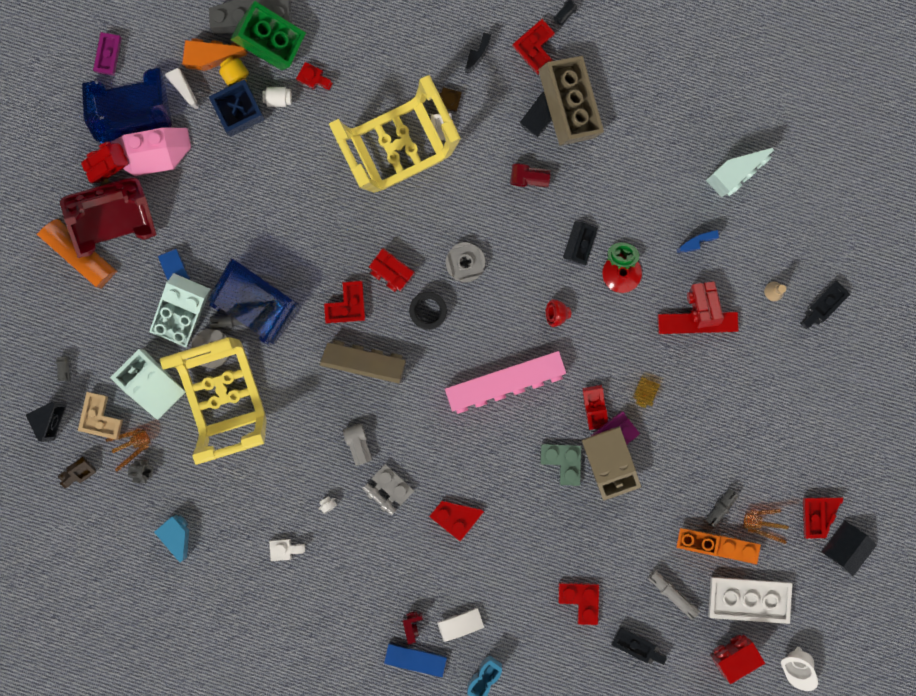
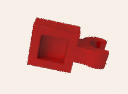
(312, 76)

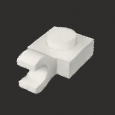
(283, 549)

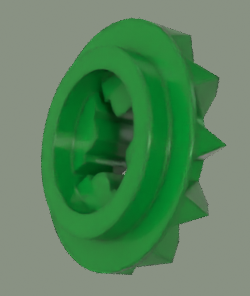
(627, 251)

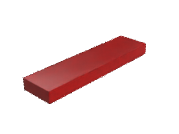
(684, 325)

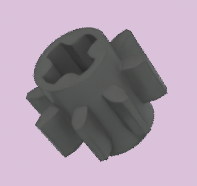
(140, 471)

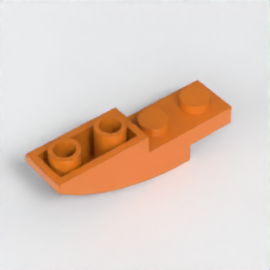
(718, 545)

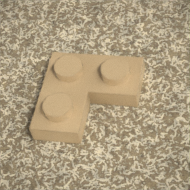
(93, 418)

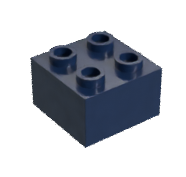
(237, 108)

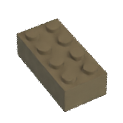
(571, 100)

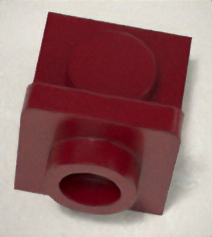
(411, 630)

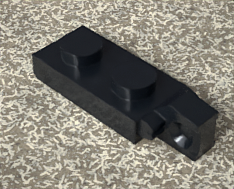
(825, 304)
(637, 646)

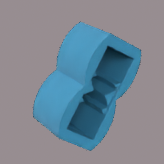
(488, 674)

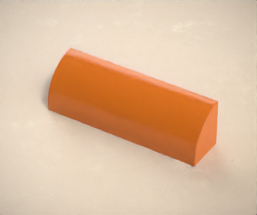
(93, 267)

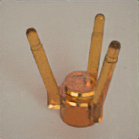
(139, 439)
(753, 521)

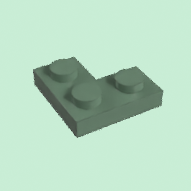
(567, 457)

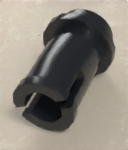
(565, 12)

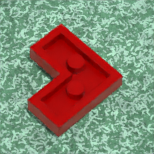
(530, 45)
(351, 309)
(586, 597)

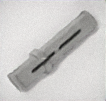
(666, 588)

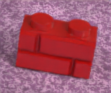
(104, 162)
(391, 270)
(705, 305)

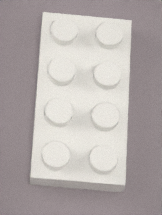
(750, 600)

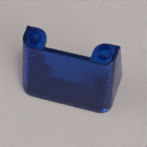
(126, 108)
(253, 302)

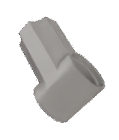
(356, 440)

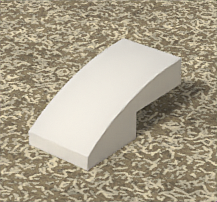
(460, 625)

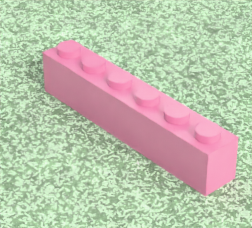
(505, 381)

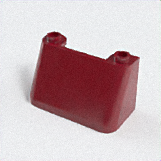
(106, 214)

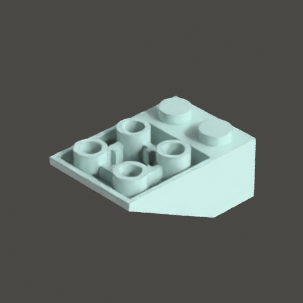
(729, 175)
(179, 309)
(148, 384)

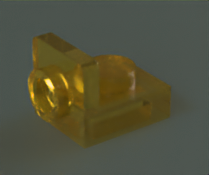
(645, 392)

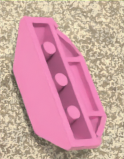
(154, 149)

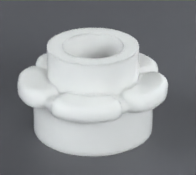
(327, 504)

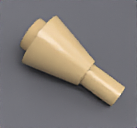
(774, 291)

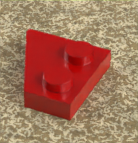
(819, 515)
(455, 518)

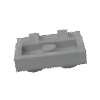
(391, 484)

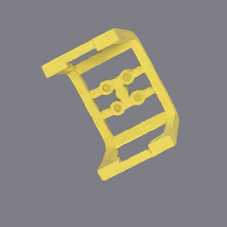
(343, 133)
(219, 349)

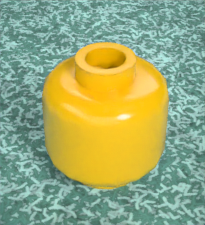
(233, 71)

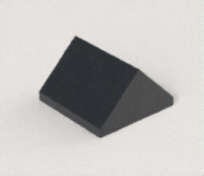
(46, 420)
(849, 547)

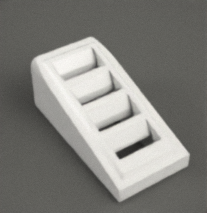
(180, 82)

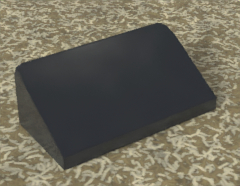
(537, 117)
(580, 243)

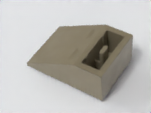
(611, 463)

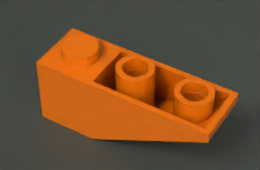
(205, 56)

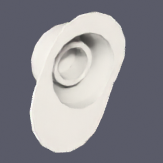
(800, 670)

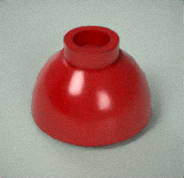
(557, 313)

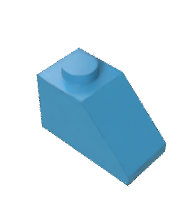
(175, 536)

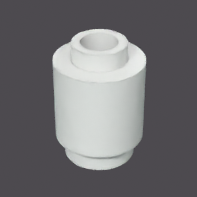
(277, 97)

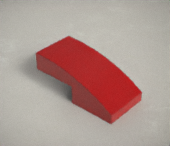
(595, 406)

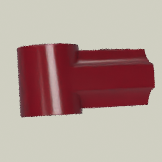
(523, 176)

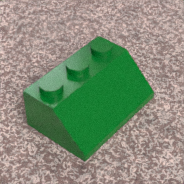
(268, 36)

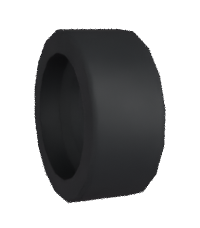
(428, 325)

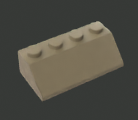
(364, 363)

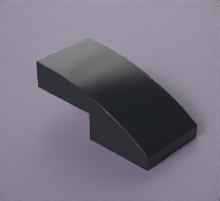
(476, 56)

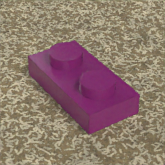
(107, 54)

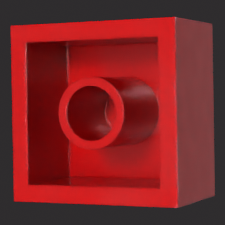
(737, 658)

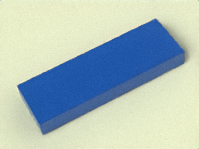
(415, 660)

